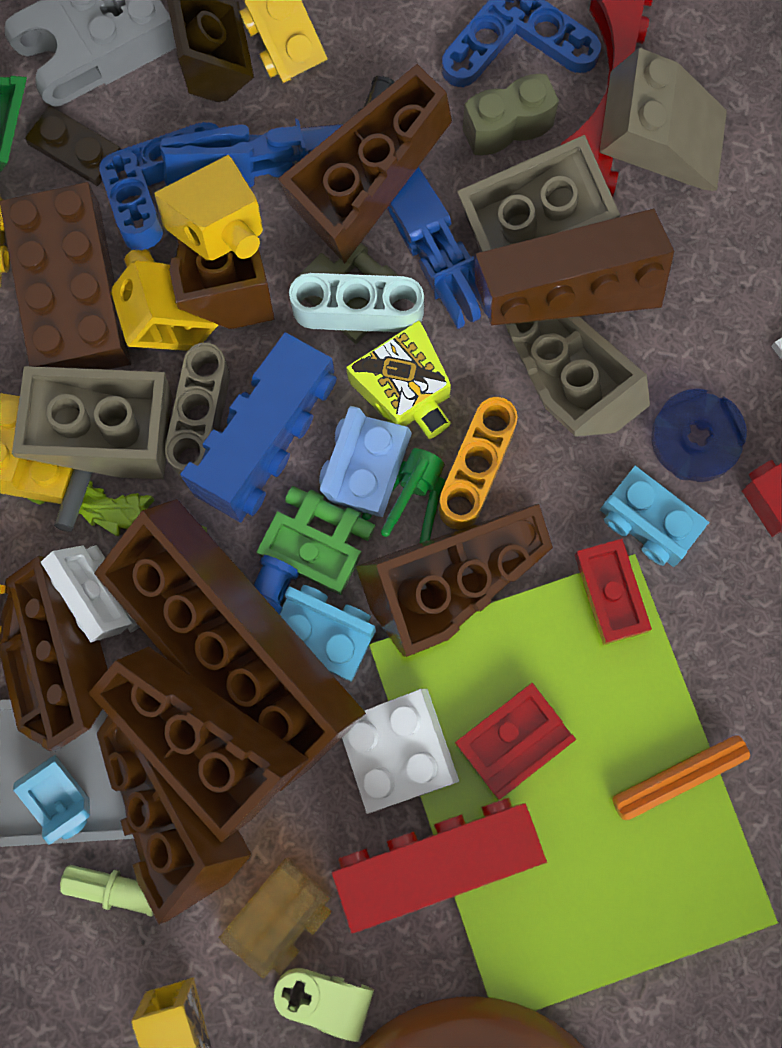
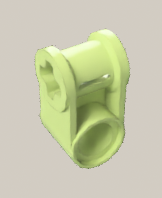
(333, 1007)

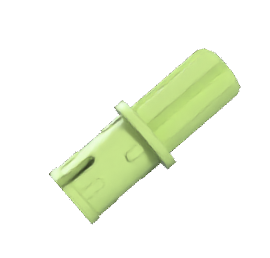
(104, 888)

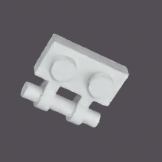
(88, 599)

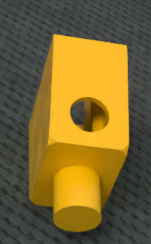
(212, 211)
(149, 307)

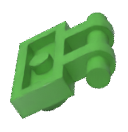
(313, 553)

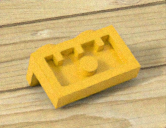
(286, 35)

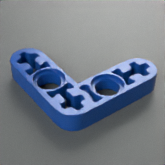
(511, 22)
(141, 172)

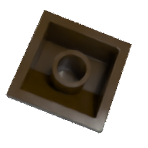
(211, 47)

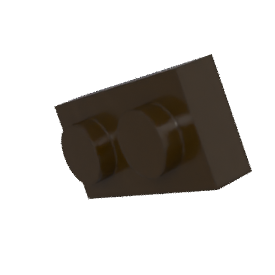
(70, 144)

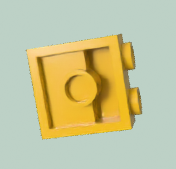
(23, 476)

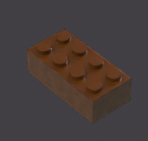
(64, 279)

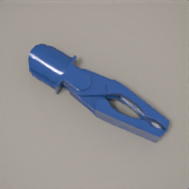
(253, 154)
(444, 261)

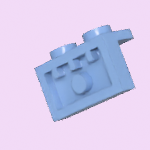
(364, 462)

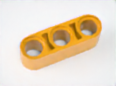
(483, 443)

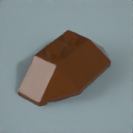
(47, 660)

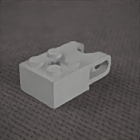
(90, 41)

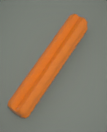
(681, 777)

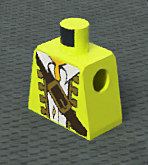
(404, 381)

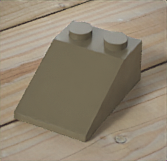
(663, 121)
(539, 197)
(94, 420)

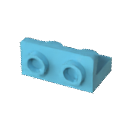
(653, 518)
(331, 634)

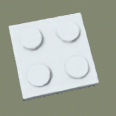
(399, 752)

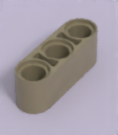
(196, 391)

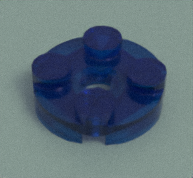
(707, 412)

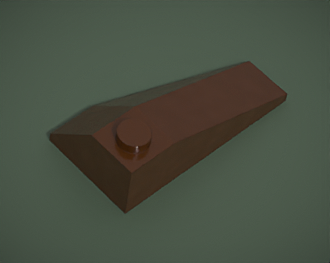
(440, 583)

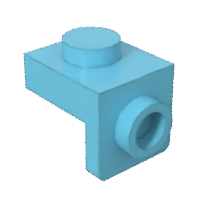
(54, 800)

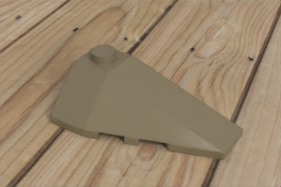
(580, 375)

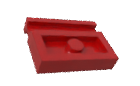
(515, 741)

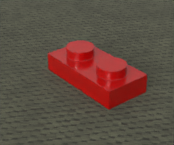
(612, 591)

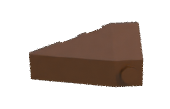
(223, 289)
(175, 848)

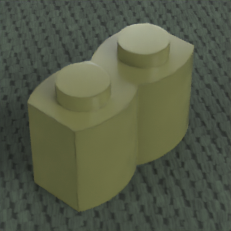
(509, 114)

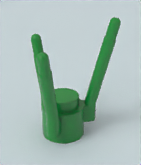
(417, 476)

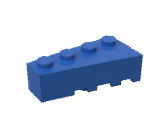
(261, 429)

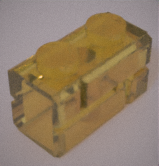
(276, 918)

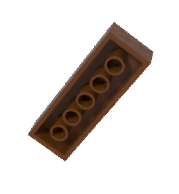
(225, 631)

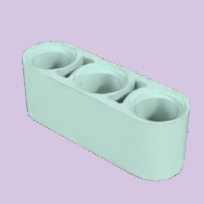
(340, 288)

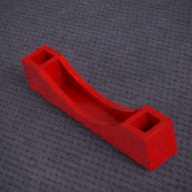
(621, 29)

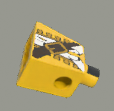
(174, 1026)

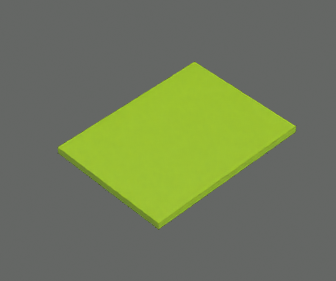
(612, 888)

